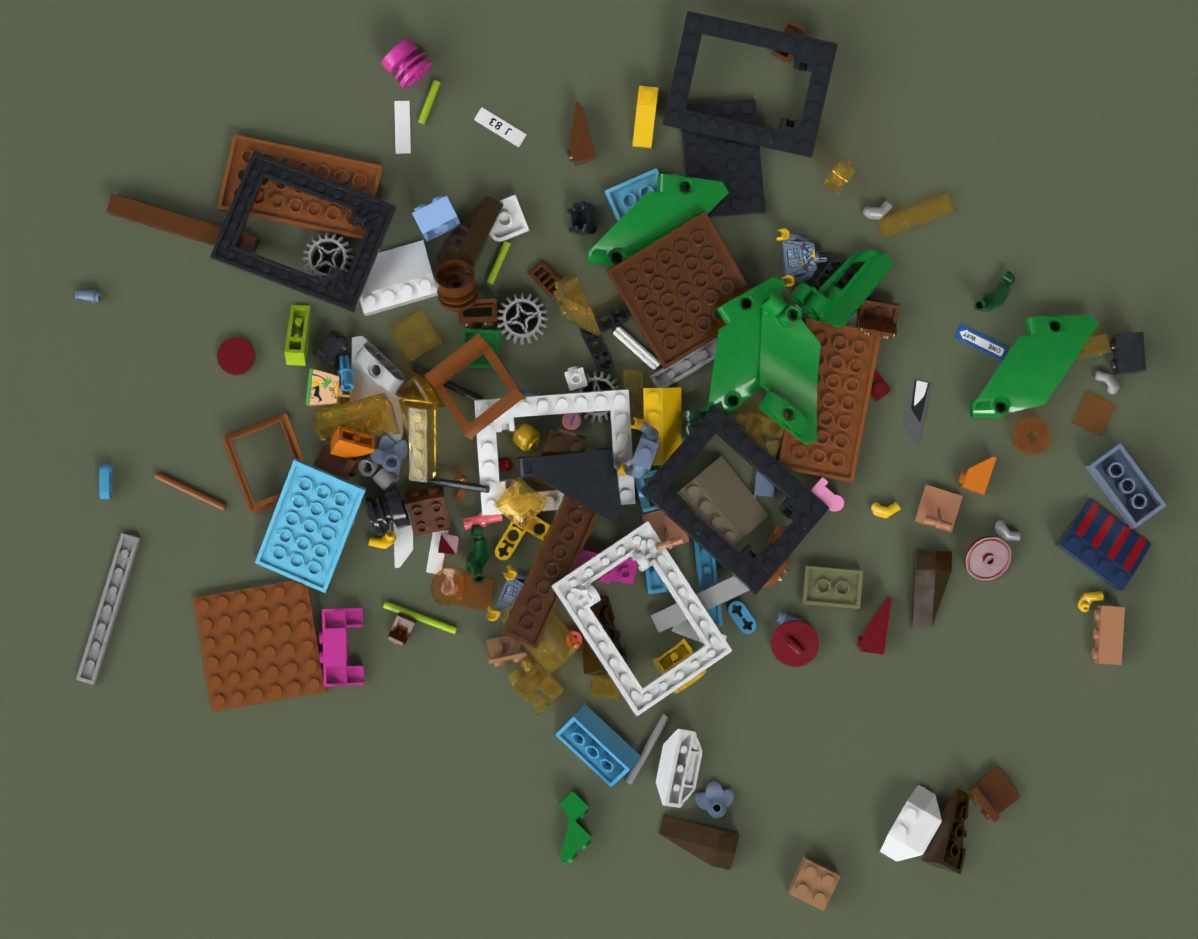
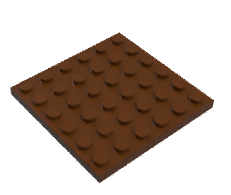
(678, 287)

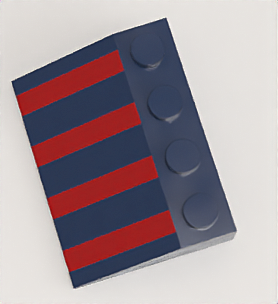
(1103, 545)

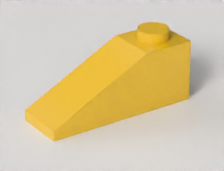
(645, 117)

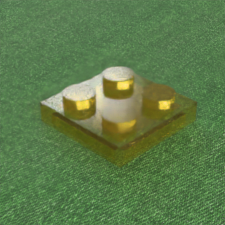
(415, 335)

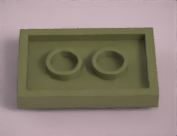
(832, 587)

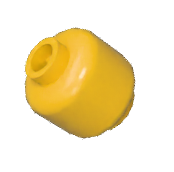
(525, 437)

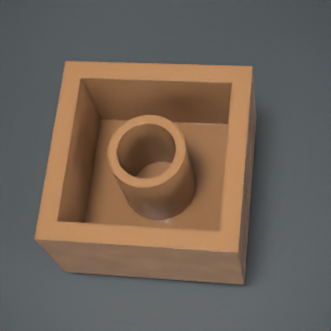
(813, 883)

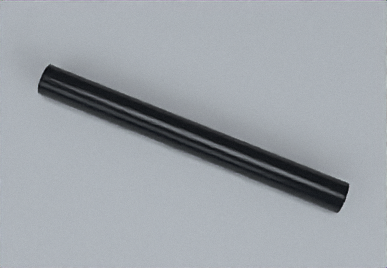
(450, 385)
(459, 485)

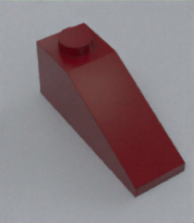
(875, 632)

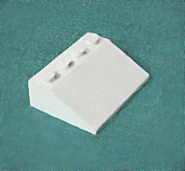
(398, 279)

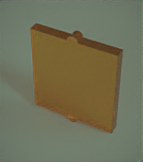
(1093, 414)
(475, 594)

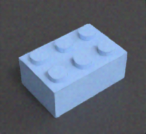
(436, 218)

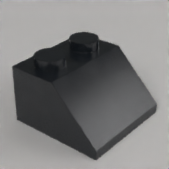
(1128, 353)

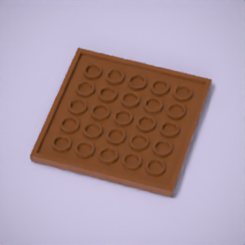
(259, 645)

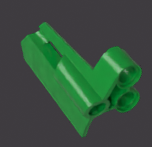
(838, 304)

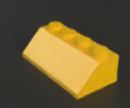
(663, 412)

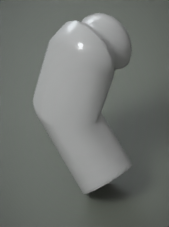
(877, 212)
(1111, 381)
(1004, 533)

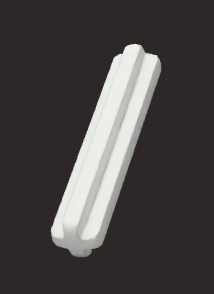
(637, 348)

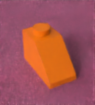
(351, 443)
(977, 476)

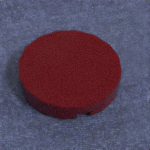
(236, 356)

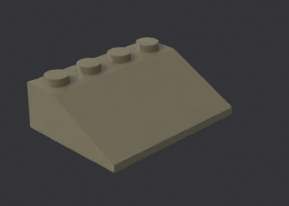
(723, 502)

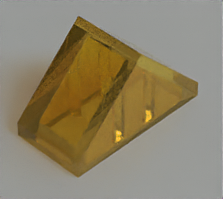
(604, 688)

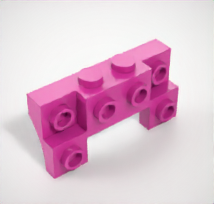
(622, 572)
(335, 647)

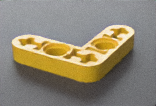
(530, 528)

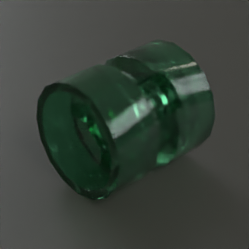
(687, 417)

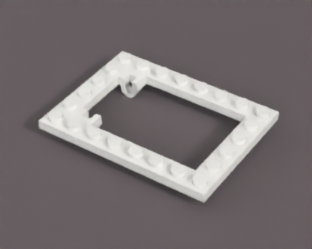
(614, 400)
(641, 547)

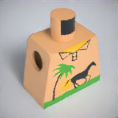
(324, 389)

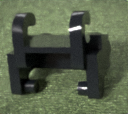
(582, 218)
(330, 348)

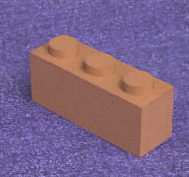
(1108, 635)

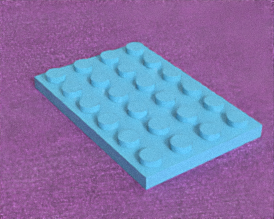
(310, 525)

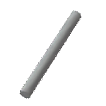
(647, 748)

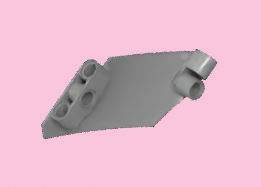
(369, 382)

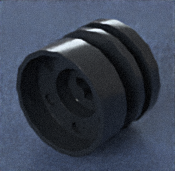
(387, 511)

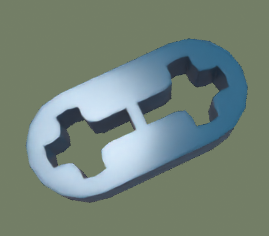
(106, 481)
(746, 615)

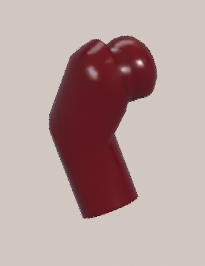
(505, 463)

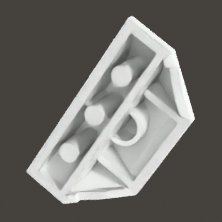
(679, 768)
(913, 826)

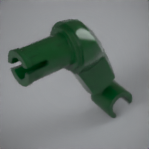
(993, 300)
(479, 555)

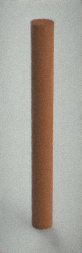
(190, 491)

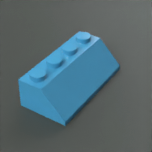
(598, 745)

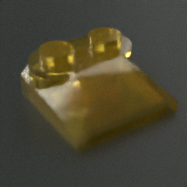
(520, 503)

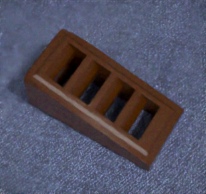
(541, 284)

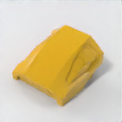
(672, 658)

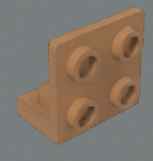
(505, 649)

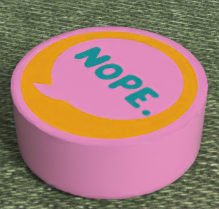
(571, 421)

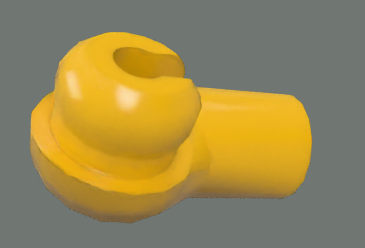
(883, 511)
(383, 542)
(1087, 599)

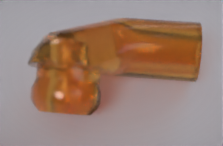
(461, 494)

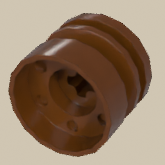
(456, 285)

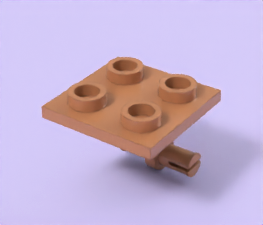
(938, 508)
(666, 530)

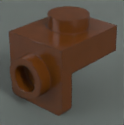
(401, 629)

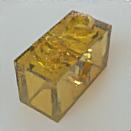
(839, 176)

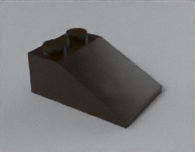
(562, 442)

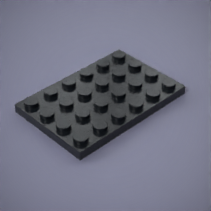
(727, 160)

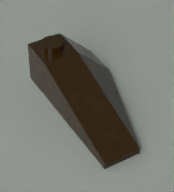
(472, 234)
(930, 579)
(604, 614)
(706, 842)
(946, 846)

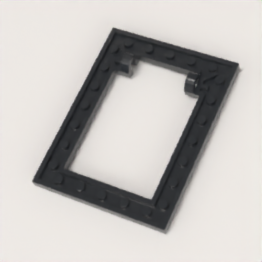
(793, 135)
(367, 212)
(748, 567)

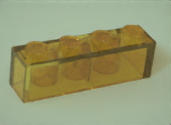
(367, 415)
(421, 435)

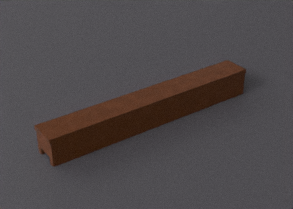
(172, 222)

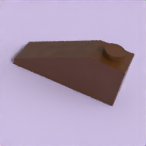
(580, 142)

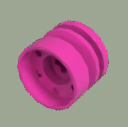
(404, 59)

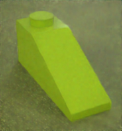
(297, 335)

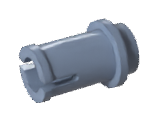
(88, 295)
(784, 617)

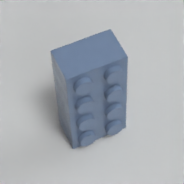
(1125, 486)

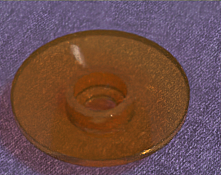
(442, 587)

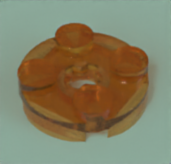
(1039, 429)

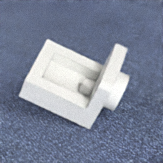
(575, 378)

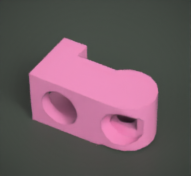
(833, 501)

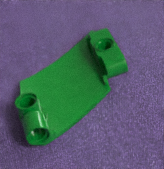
(656, 215)
(738, 348)
(1034, 365)
(788, 368)

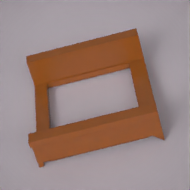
(458, 361)
(284, 420)

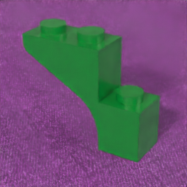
(576, 835)

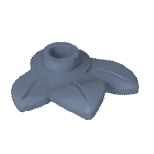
(390, 451)
(714, 796)

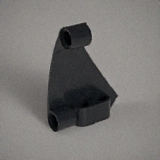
(582, 476)

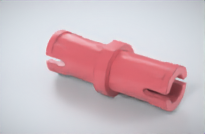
(481, 520)

